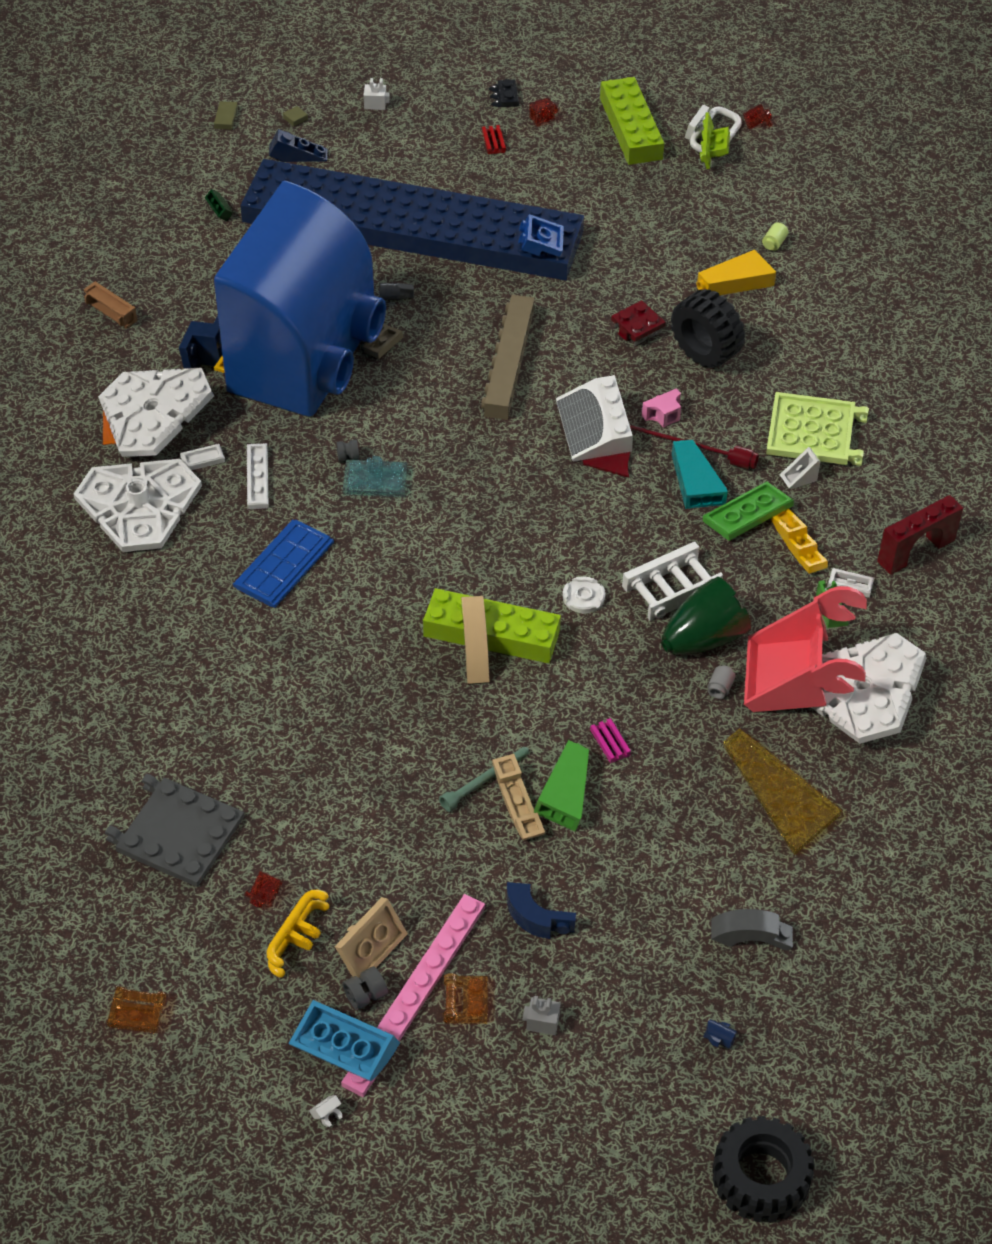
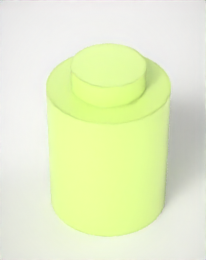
(775, 236)

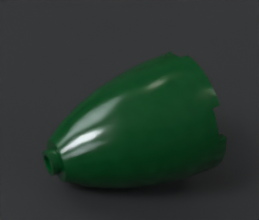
(706, 620)

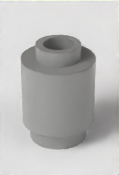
(721, 682)

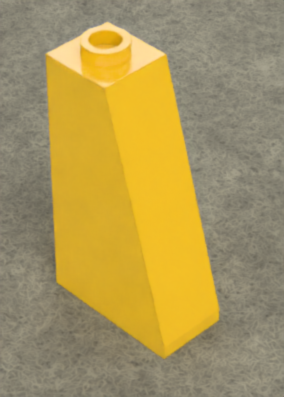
(738, 275)

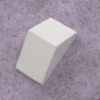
(802, 470)

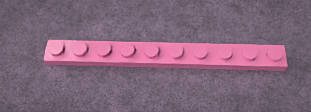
(424, 978)

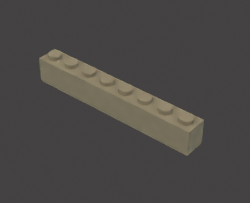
(509, 357)

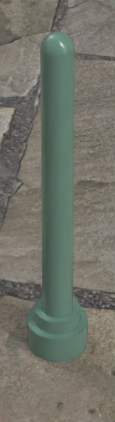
(450, 800)

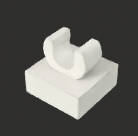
(325, 1108)

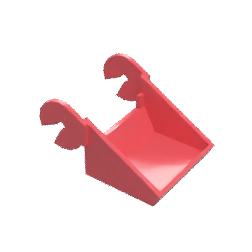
(786, 656)

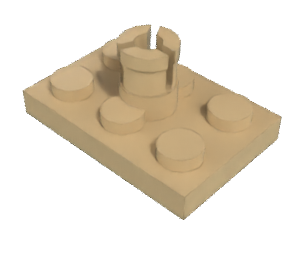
(371, 938)

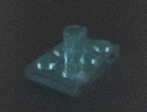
(375, 478)

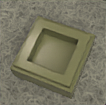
(295, 116)

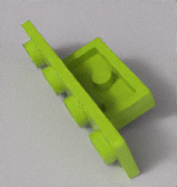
(714, 142)

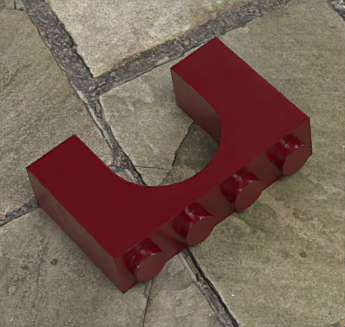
(937, 520)

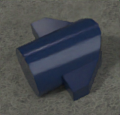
(720, 1034)

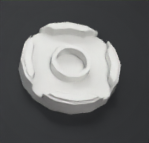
(583, 595)

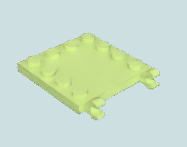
(816, 424)

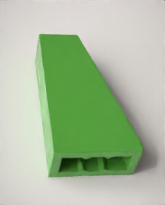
(564, 791)

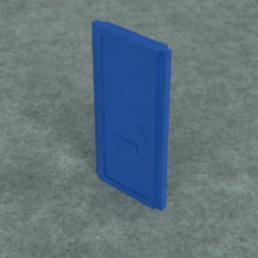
(283, 563)

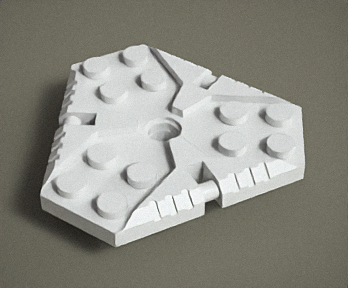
(150, 406)
(140, 503)
(883, 700)

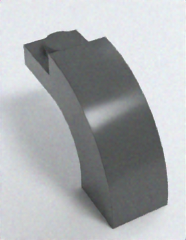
(751, 925)

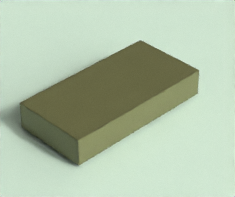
(225, 115)

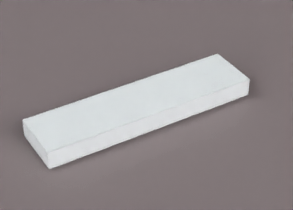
(257, 476)

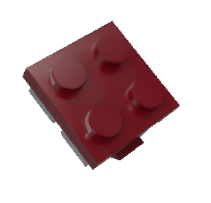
(638, 321)

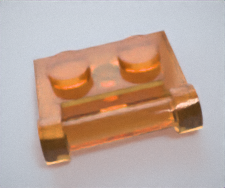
(474, 999)
(134, 1015)

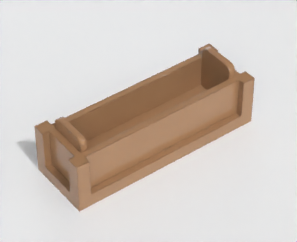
(110, 304)

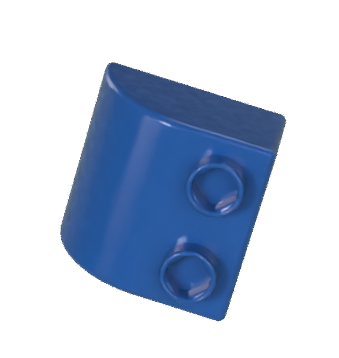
(296, 302)

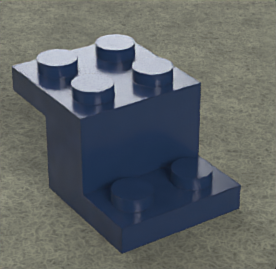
(201, 344)

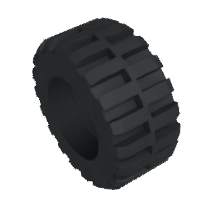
(708, 328)
(758, 1199)

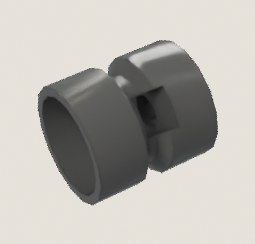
(372, 983)

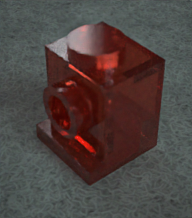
(542, 111)

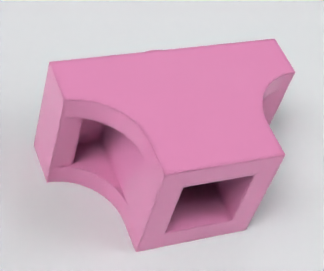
(663, 408)

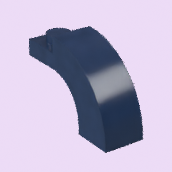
(533, 917)

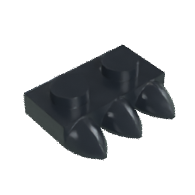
(505, 93)

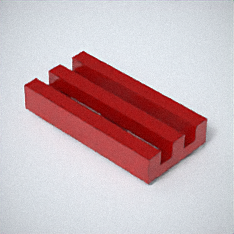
(492, 131)

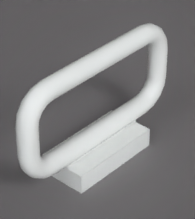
(696, 125)

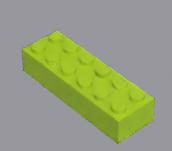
(631, 120)
(509, 627)

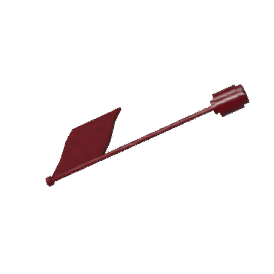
(618, 463)

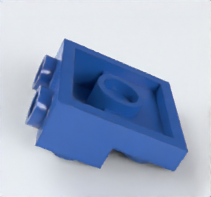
(541, 236)

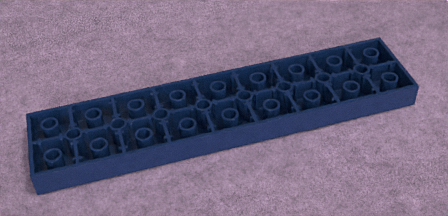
(425, 218)

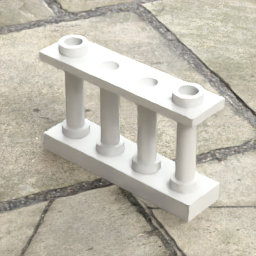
(661, 566)

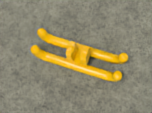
(296, 923)

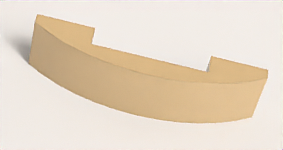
(475, 639)
(516, 797)

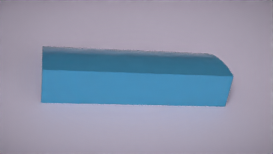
(344, 1041)

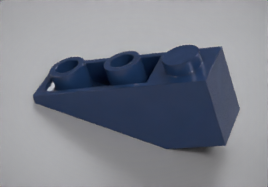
(295, 149)

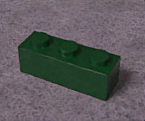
(218, 205)

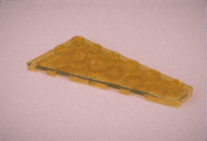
(788, 799)

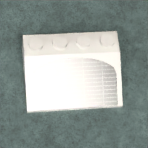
(595, 420)

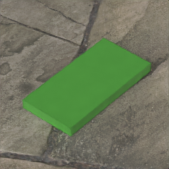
(748, 510)

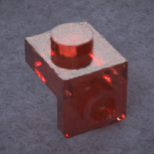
(757, 116)
(264, 890)

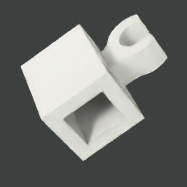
(375, 95)

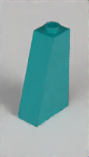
(696, 477)

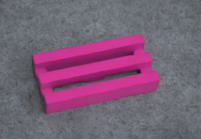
(603, 726)

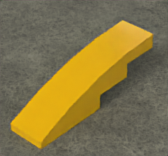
(798, 541)

